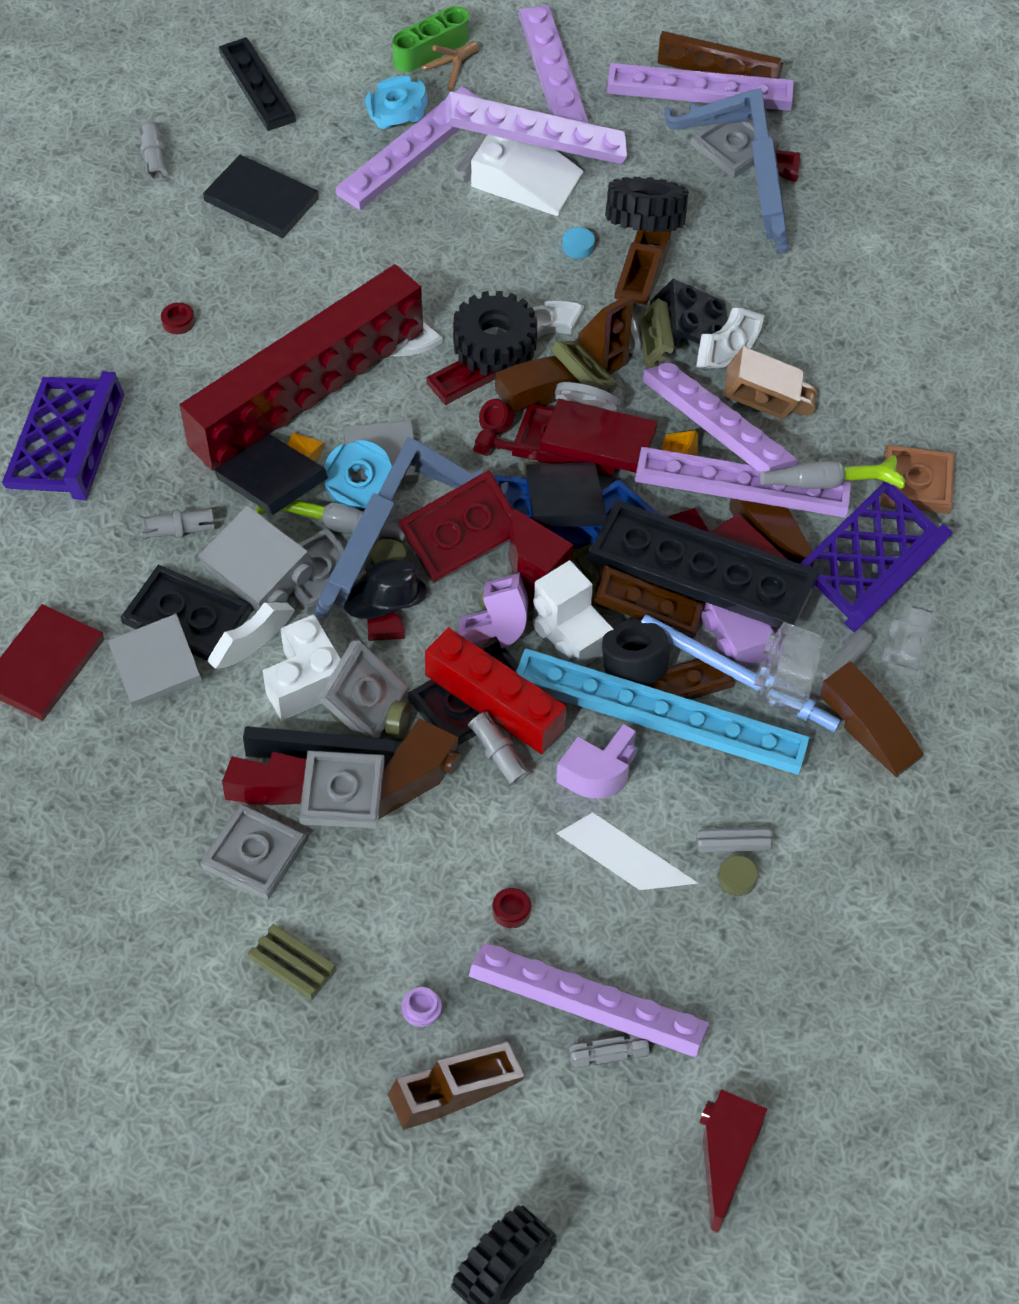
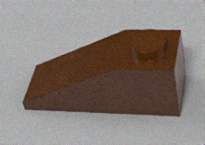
(609, 334)
(418, 765)

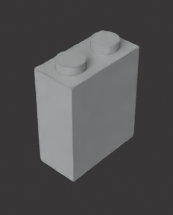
(256, 560)

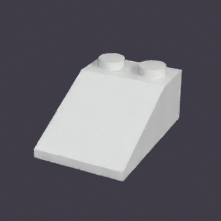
(524, 173)

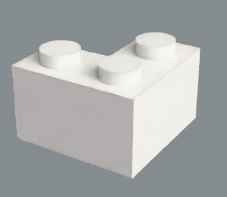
(566, 615)
(300, 679)

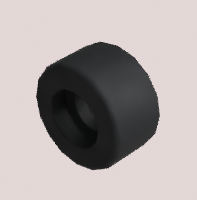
(636, 651)

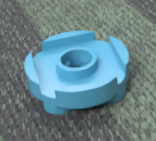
(409, 106)
(353, 457)

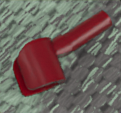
(487, 440)

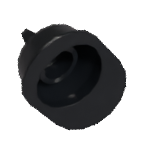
(388, 588)

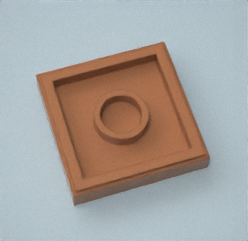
(926, 477)

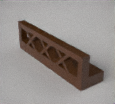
(706, 56)

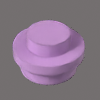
(421, 1007)

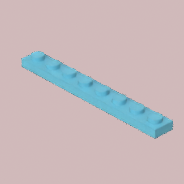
(665, 712)

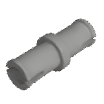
(152, 151)
(177, 523)
(499, 748)

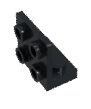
(691, 311)

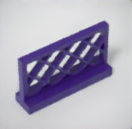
(90, 436)
(901, 567)

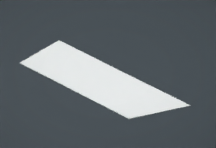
(622, 854)

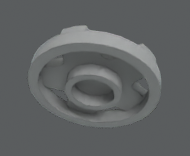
(586, 395)

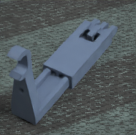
(740, 109)
(376, 514)

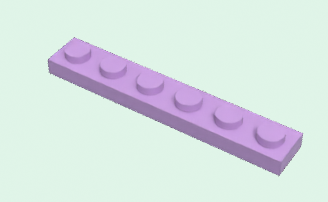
(551, 63)
(695, 85)
(535, 128)
(398, 157)
(718, 418)
(734, 482)
(589, 999)

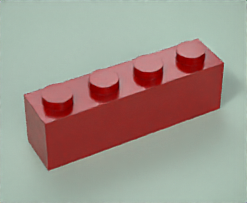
(495, 688)

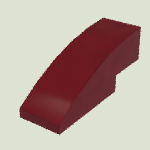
(265, 784)

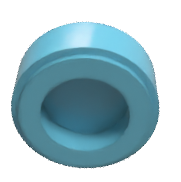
(578, 242)

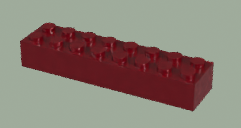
(302, 367)

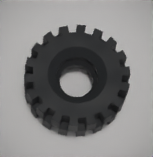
(646, 204)
(494, 351)
(504, 1259)

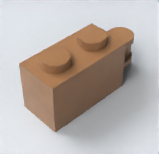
(768, 385)

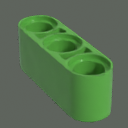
(414, 44)

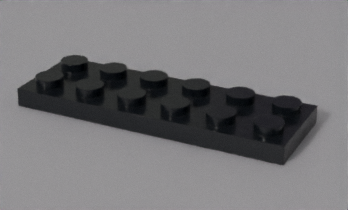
(703, 565)

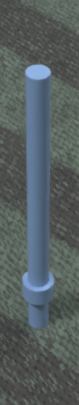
(738, 672)

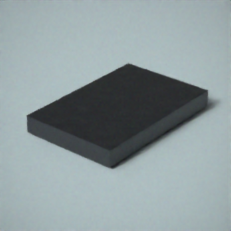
(261, 196)
(271, 474)
(565, 494)
(200, 609)
(448, 711)

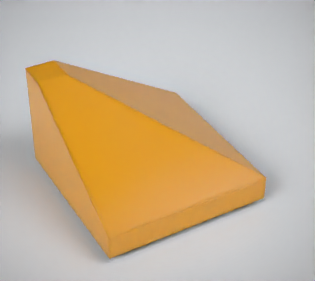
(681, 442)
(307, 446)

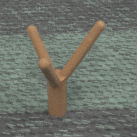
(455, 56)

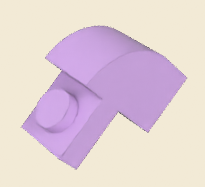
(505, 613)
(595, 771)

